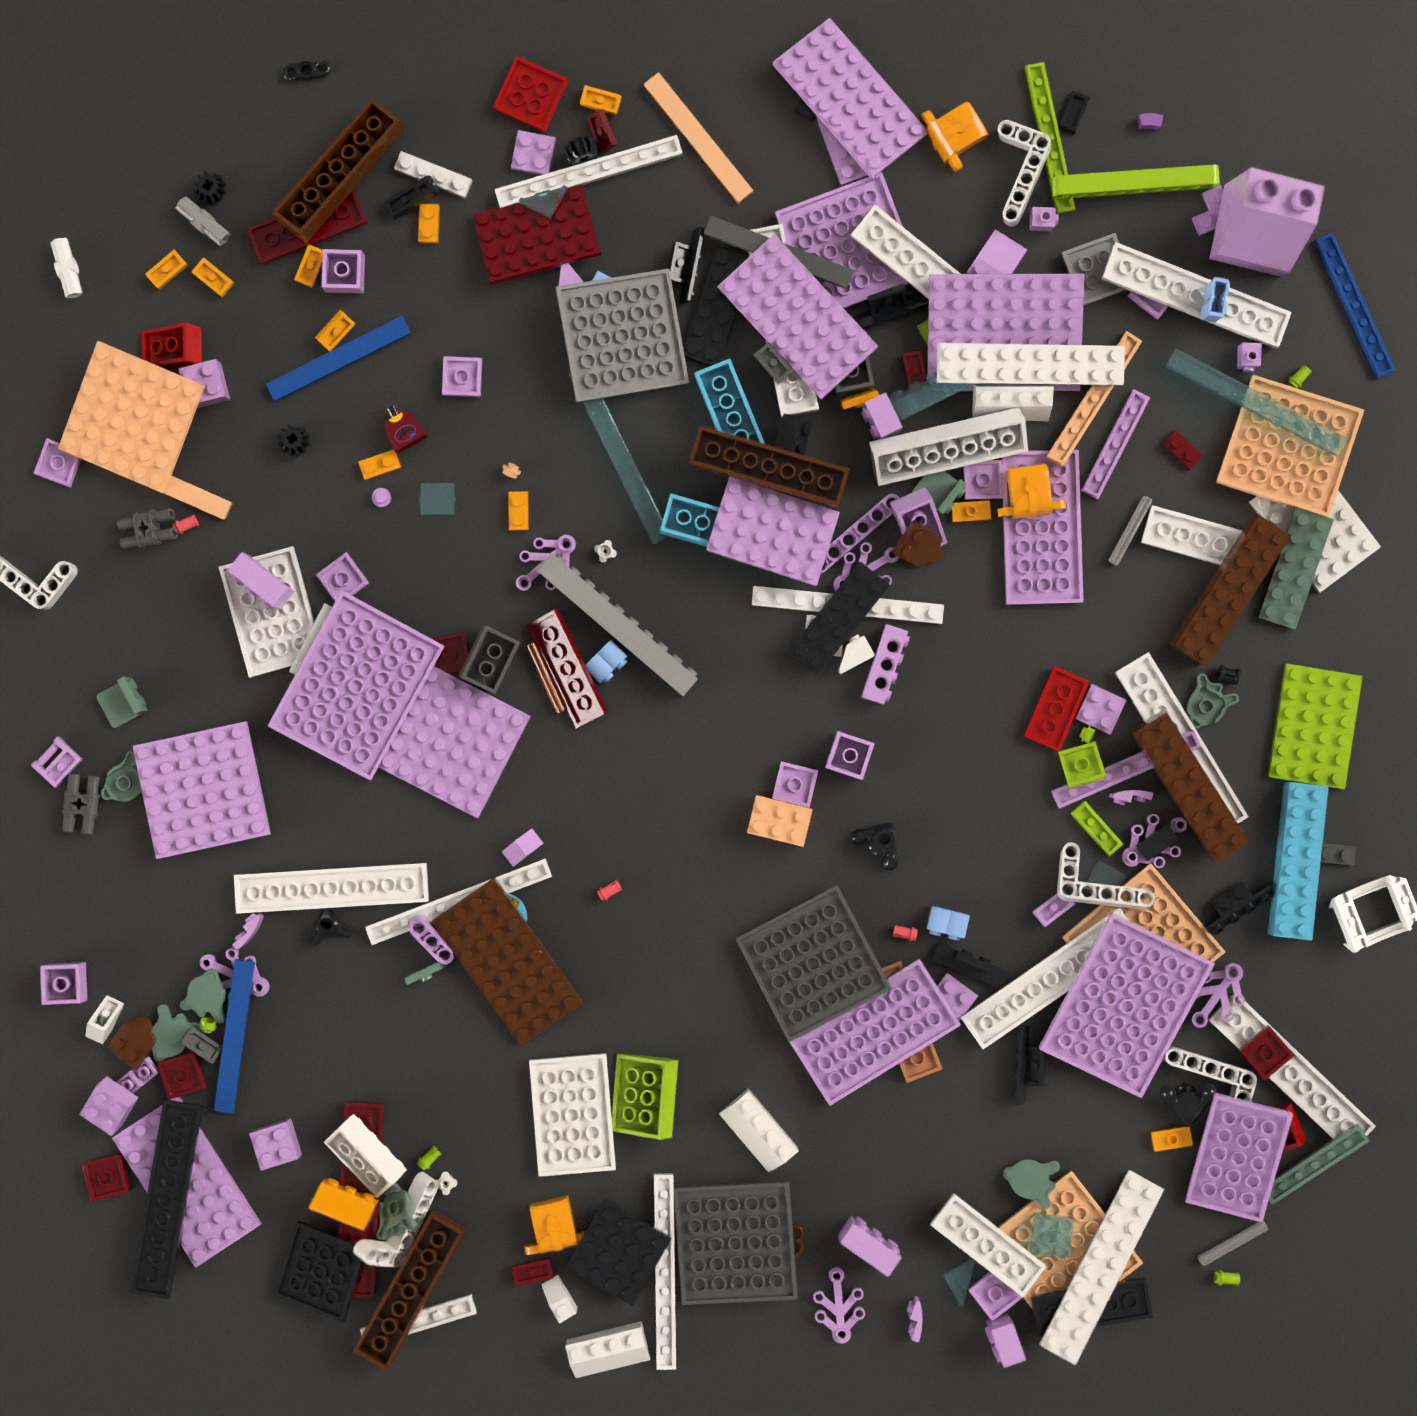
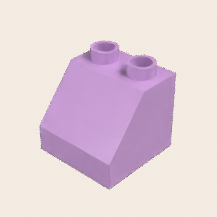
(1265, 221)

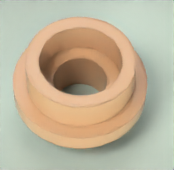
(511, 470)

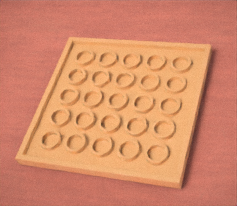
(131, 417)
(1281, 465)
(1165, 917)
(1067, 1200)

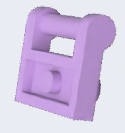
(61, 766)

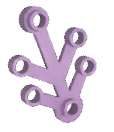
(558, 544)
(863, 558)
(1151, 829)
(229, 972)
(1220, 992)
(839, 1309)

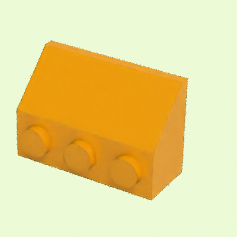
(344, 1203)

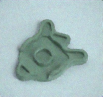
(1207, 703)
(122, 781)
(206, 995)
(169, 1033)
(1031, 1180)
(395, 1212)

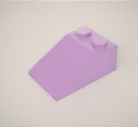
(997, 256)
(920, 508)

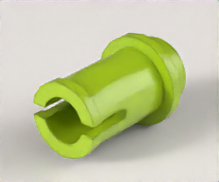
(1299, 377)
(429, 1158)
(1226, 1278)

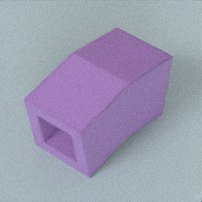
(1150, 121)

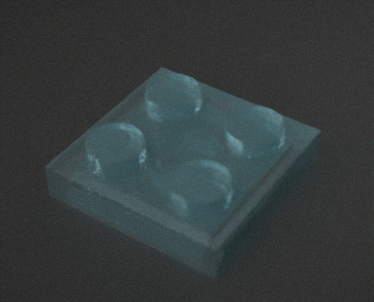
(1051, 1235)

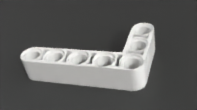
(1027, 170)
(37, 591)
(1095, 889)
(1217, 1071)
(395, 1248)

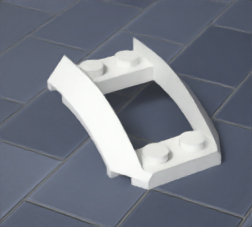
(1351, 923)

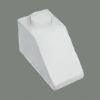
(855, 653)
(103, 1019)
(559, 1298)

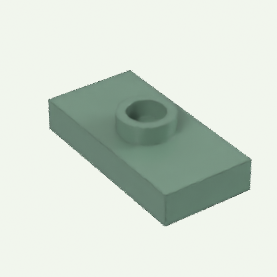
(424, 974)

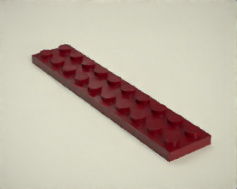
(373, 1118)

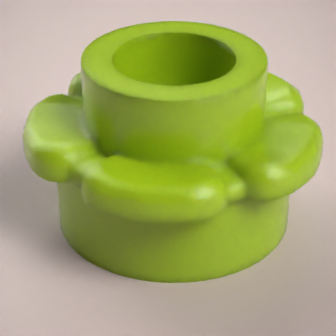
(1087, 734)
(207, 1024)

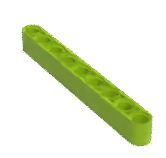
(1135, 181)

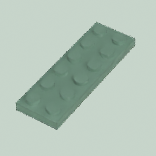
(1295, 568)

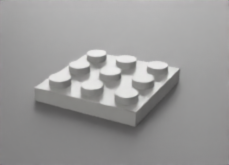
(1091, 261)

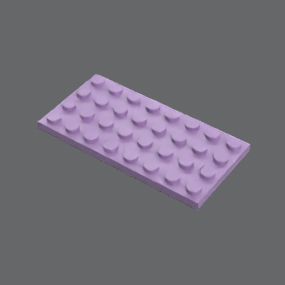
(850, 98)
(797, 316)
(1046, 550)
(876, 1034)
(215, 1205)

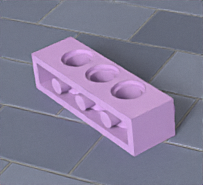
(889, 634)

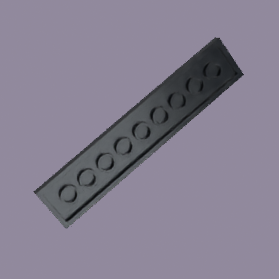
(166, 1199)

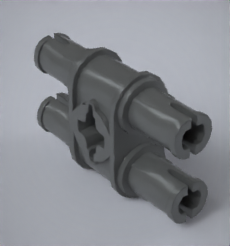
(147, 528)
(71, 809)

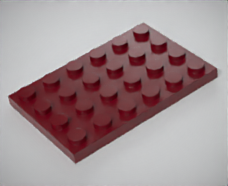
(524, 242)

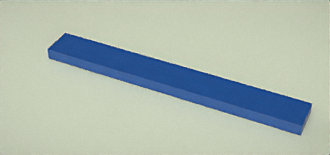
(1354, 305)
(338, 358)
(234, 1036)

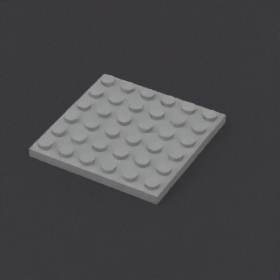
(622, 335)

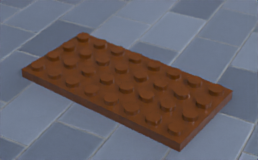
(507, 961)

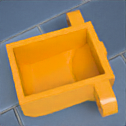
(955, 132)
(1029, 493)
(553, 1226)

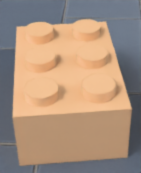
(779, 820)

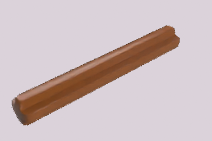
(546, 679)

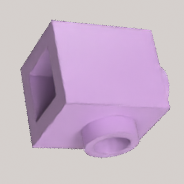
(1043, 219)
(1249, 356)

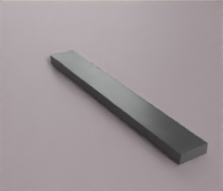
(751, 241)

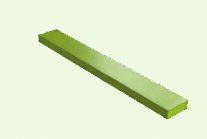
(1047, 124)

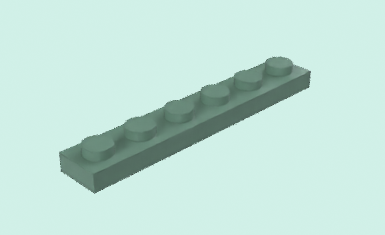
(1317, 1162)

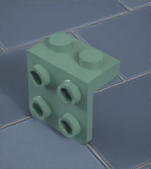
(942, 489)
(122, 702)

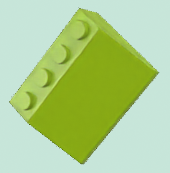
(644, 1096)

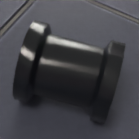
(1222, 670)

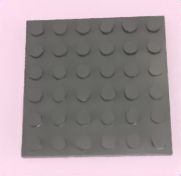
(813, 963)
(735, 1243)

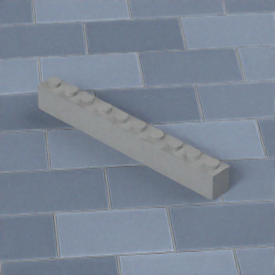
(617, 624)

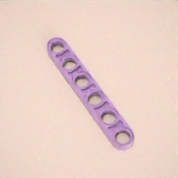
(857, 536)

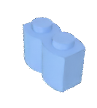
(1215, 299)
(606, 662)
(947, 922)

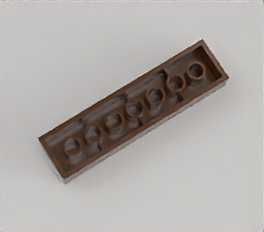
(338, 170)
(768, 467)
(1230, 590)
(1189, 786)
(410, 1290)

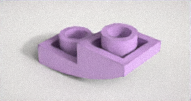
(1126, 796)
(251, 927)
(137, 1078)
(915, 1314)

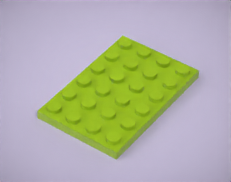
(1314, 726)

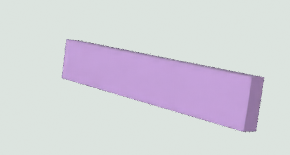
(1115, 444)

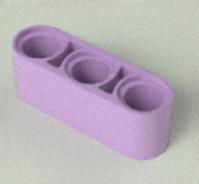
(427, 931)

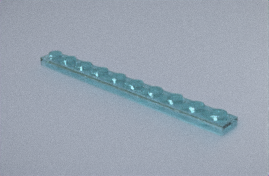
(1256, 402)
(625, 468)

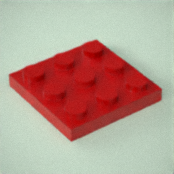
(530, 94)

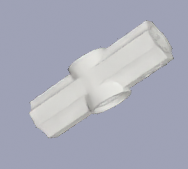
(66, 268)

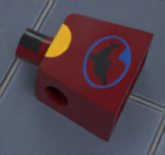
(403, 429)

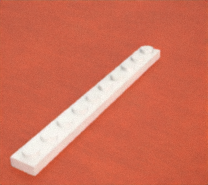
(592, 170)
(816, 601)
(510, 882)
(665, 1274)

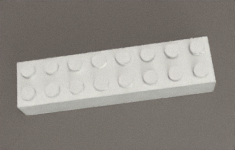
(949, 446)

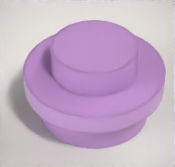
(381, 497)

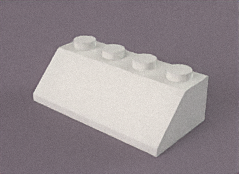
(1032, 399)
(759, 1131)
(365, 1156)
(607, 1349)

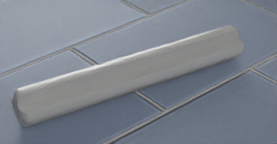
(1130, 530)
(1232, 1243)

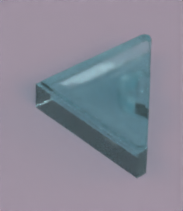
(545, 201)
(959, 1279)

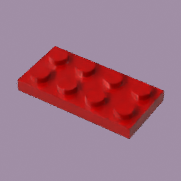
(1056, 708)

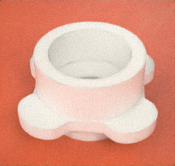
(600, 550)
(445, 1177)

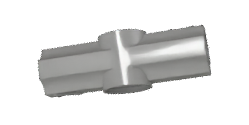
(202, 221)

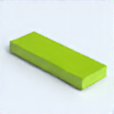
(1096, 828)

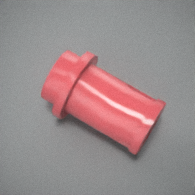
(185, 524)
(609, 890)
(905, 933)

